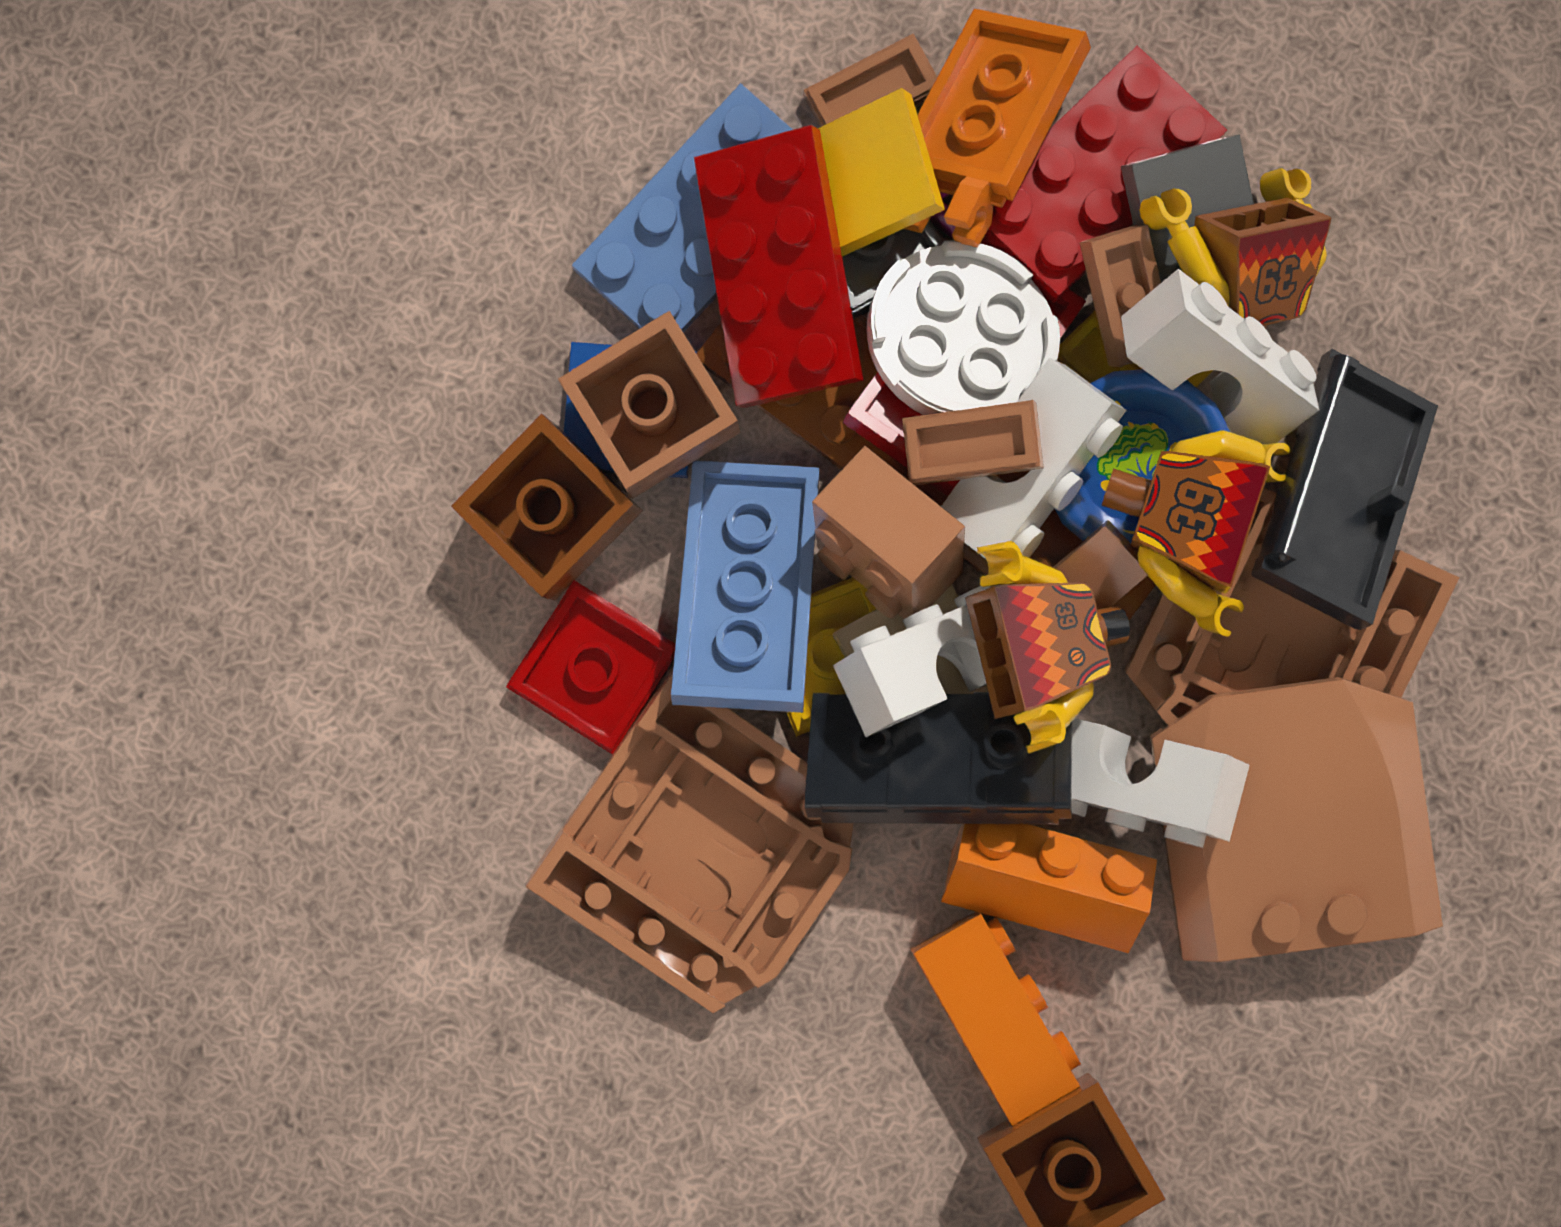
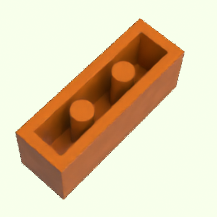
(1051, 882)
(998, 1016)

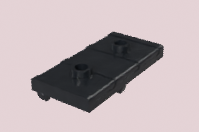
(1346, 492)
(934, 767)

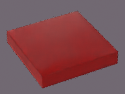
(593, 667)

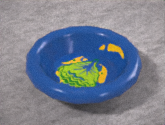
(1152, 424)

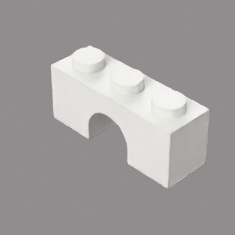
(1192, 330)
(1073, 427)
(897, 673)
(1188, 791)

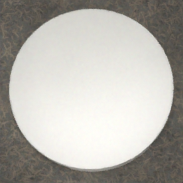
(959, 328)

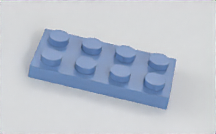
(658, 245)
(746, 587)

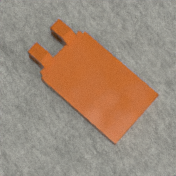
(995, 112)

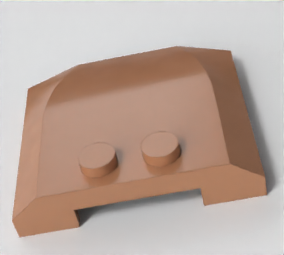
(1285, 639)
(1325, 830)
(697, 852)

